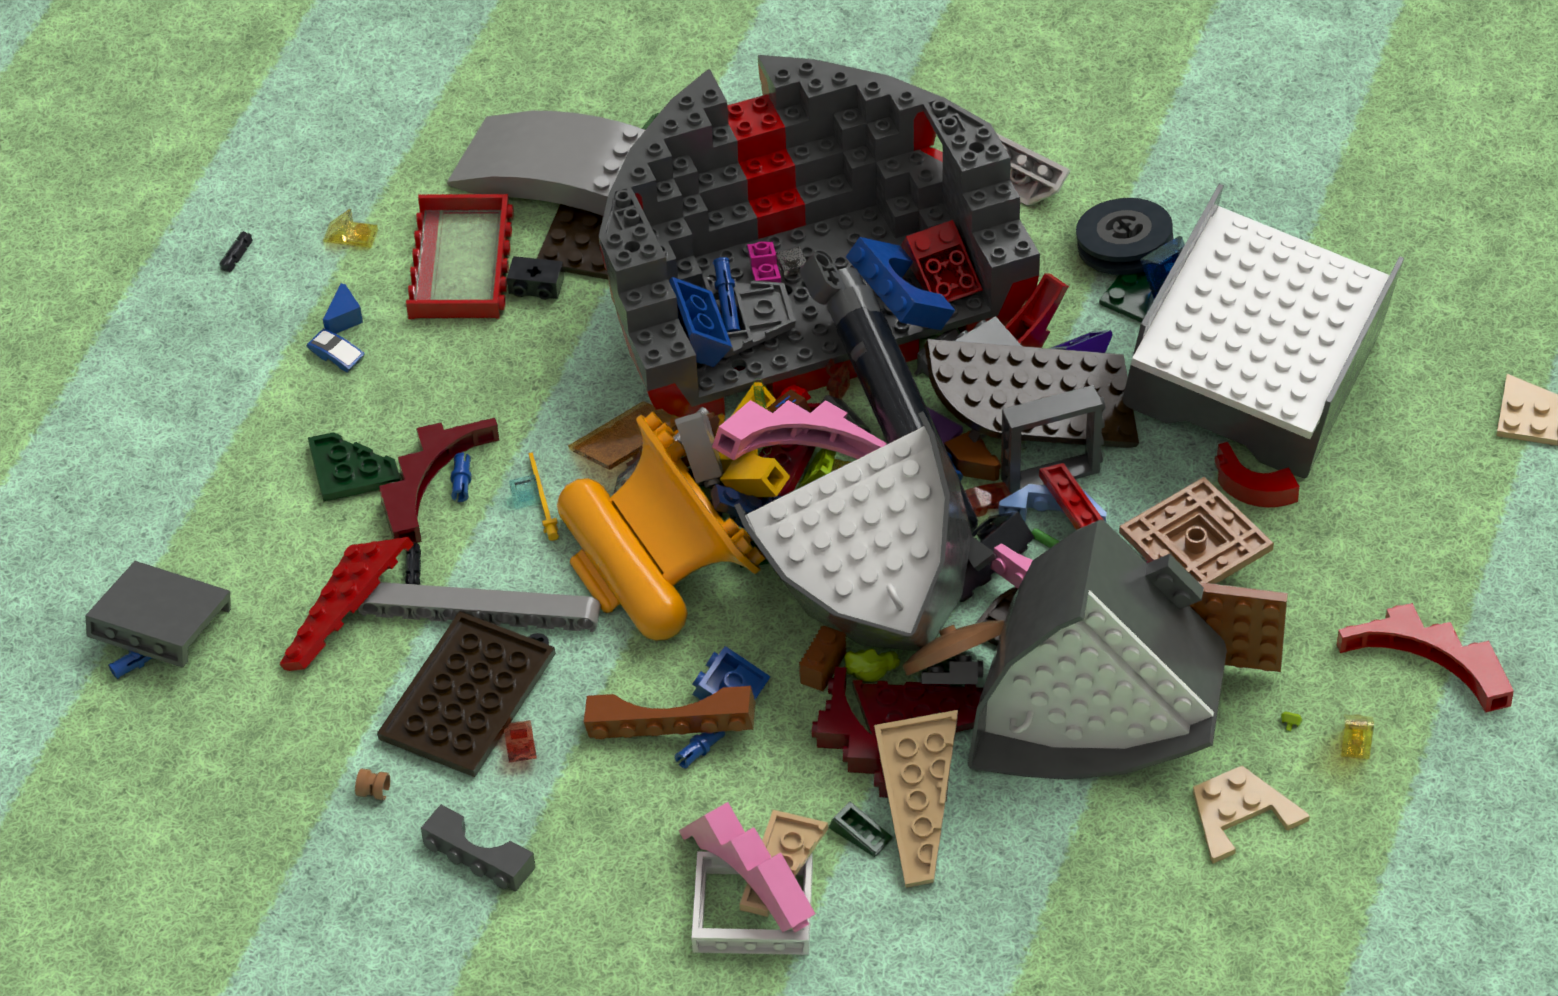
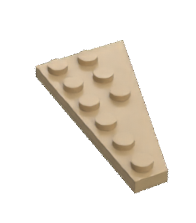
(1528, 412)

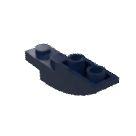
(726, 498)

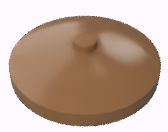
(951, 643)

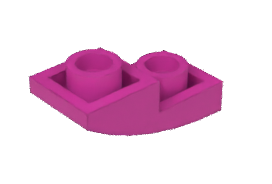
(763, 262)

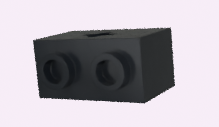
(535, 277)

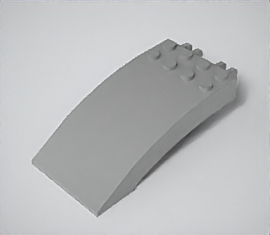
(546, 157)

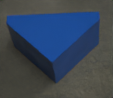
(343, 311)

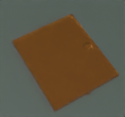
(619, 437)

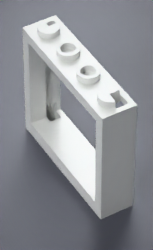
(744, 940)

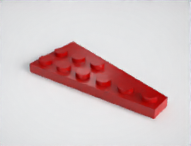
(345, 592)

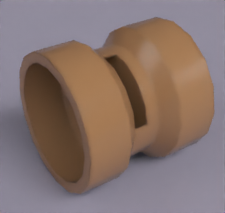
(372, 784)

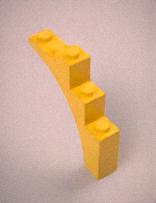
(750, 472)

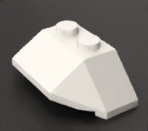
(1032, 173)

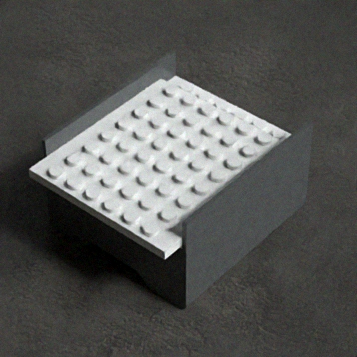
(1257, 337)

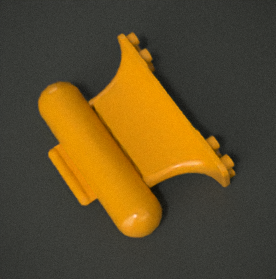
(650, 535)

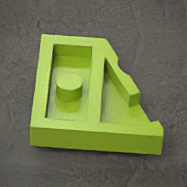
(819, 467)

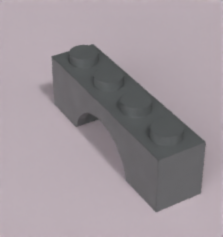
(505, 864)

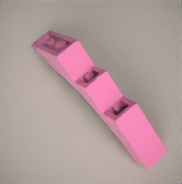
(746, 853)

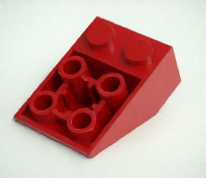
(942, 262)

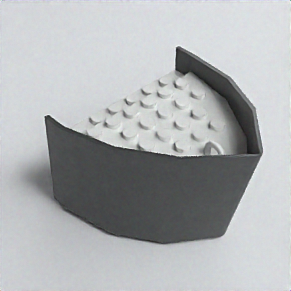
(873, 543)
(1099, 666)

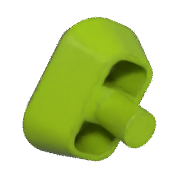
(1291, 718)

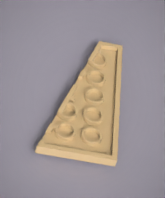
(916, 777)

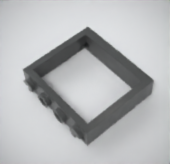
(1044, 412)

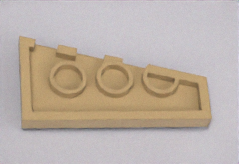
(795, 839)

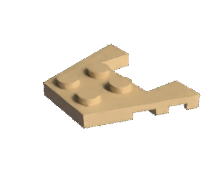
(1234, 799)

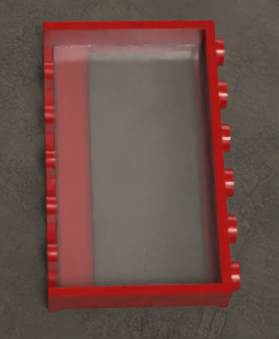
(460, 256)

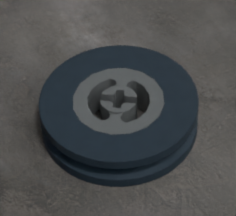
(1120, 233)

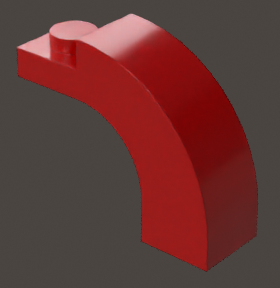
(1251, 487)

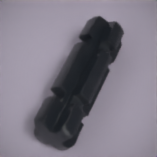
(236, 251)
(413, 565)

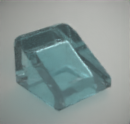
(524, 492)

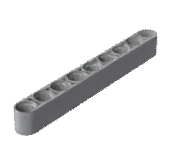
(493, 606)

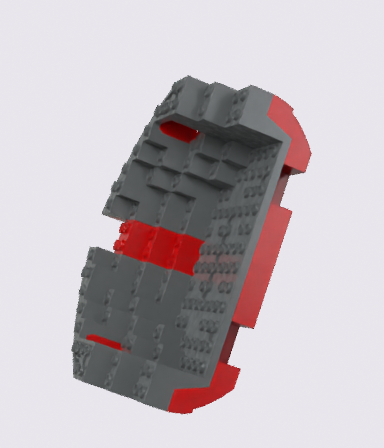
(808, 168)

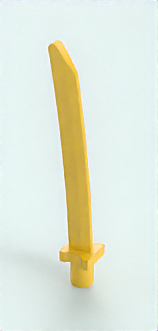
(549, 524)

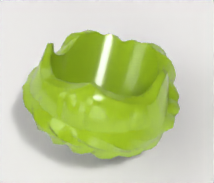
(869, 665)

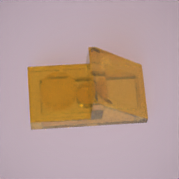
(345, 231)

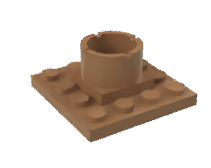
(1199, 531)

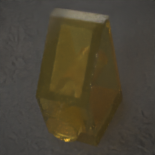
(1357, 736)

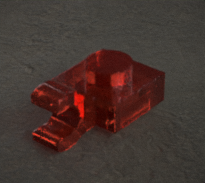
(839, 380)

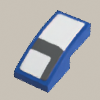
(335, 348)

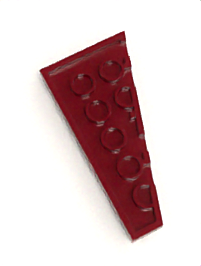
(891, 703)

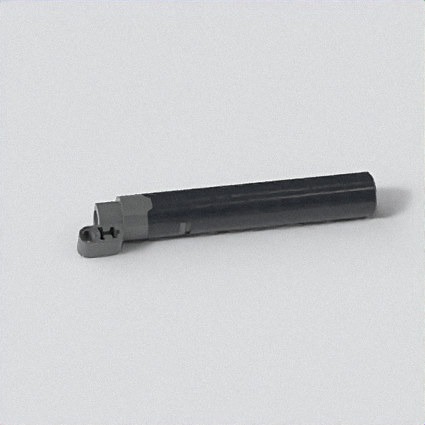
(872, 351)

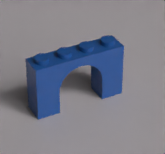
(883, 268)

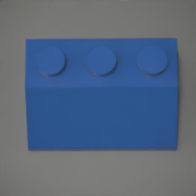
(701, 322)

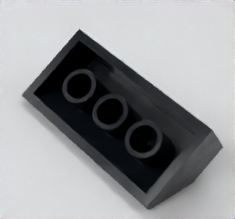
(1005, 529)

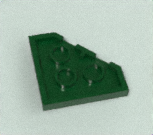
(349, 468)

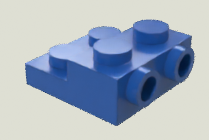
(729, 670)

